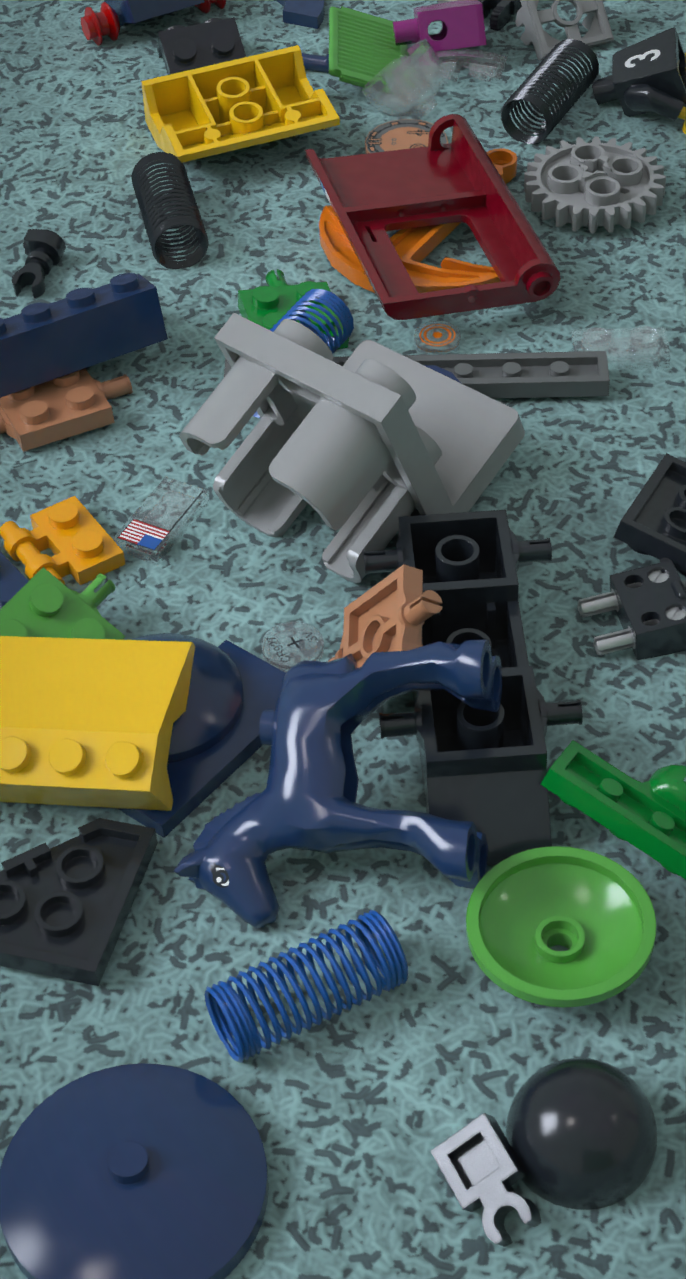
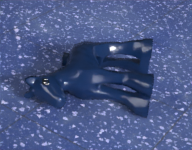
(316, 779)

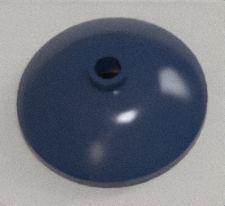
(212, 701)

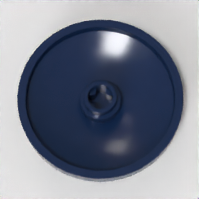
(134, 1179)

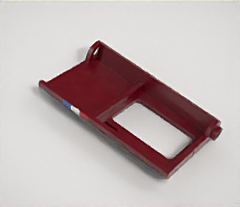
(434, 188)

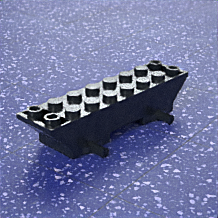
(475, 760)

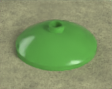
(566, 901)

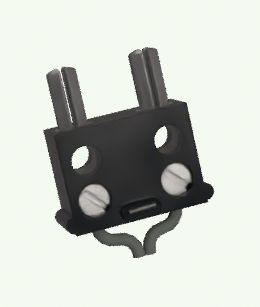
(649, 607)

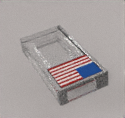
(162, 520)

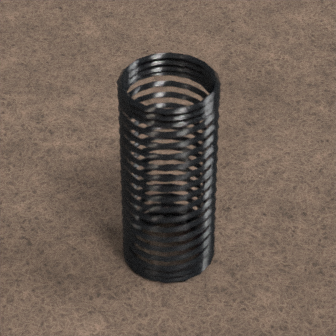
(535, 81)
(155, 217)

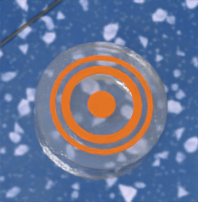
(437, 338)

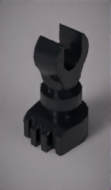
(43, 251)

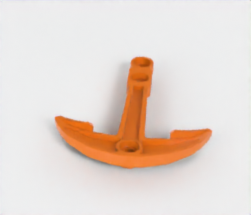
(414, 246)

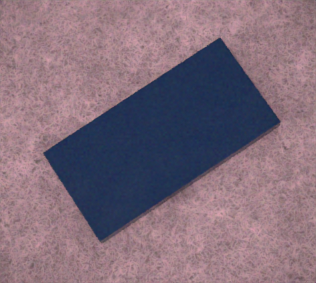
(202, 774)

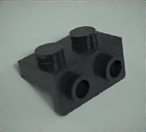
(200, 45)

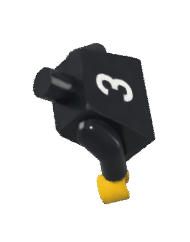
(648, 78)

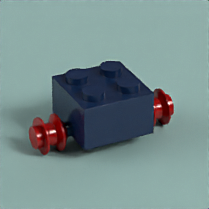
(117, 12)

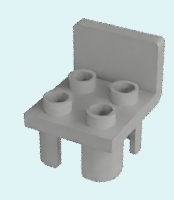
(346, 439)

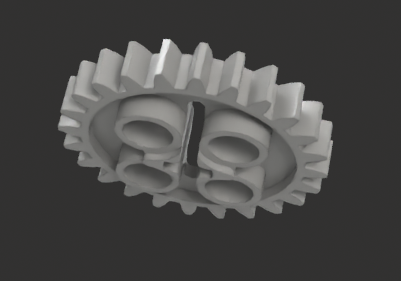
(594, 184)

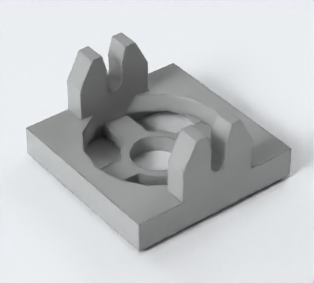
(595, 22)

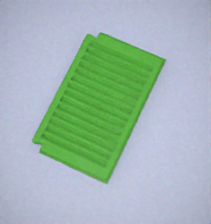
(360, 45)

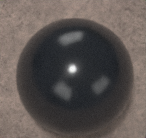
(582, 1133)

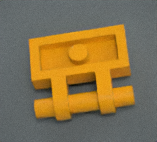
(73, 536)

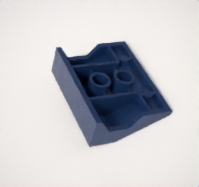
(78, 331)

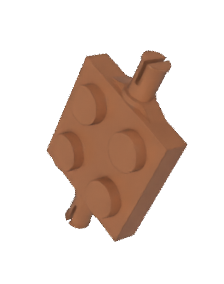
(60, 408)
(388, 616)

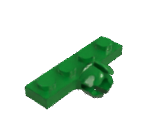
(642, 813)

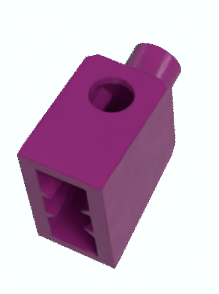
(460, 28)

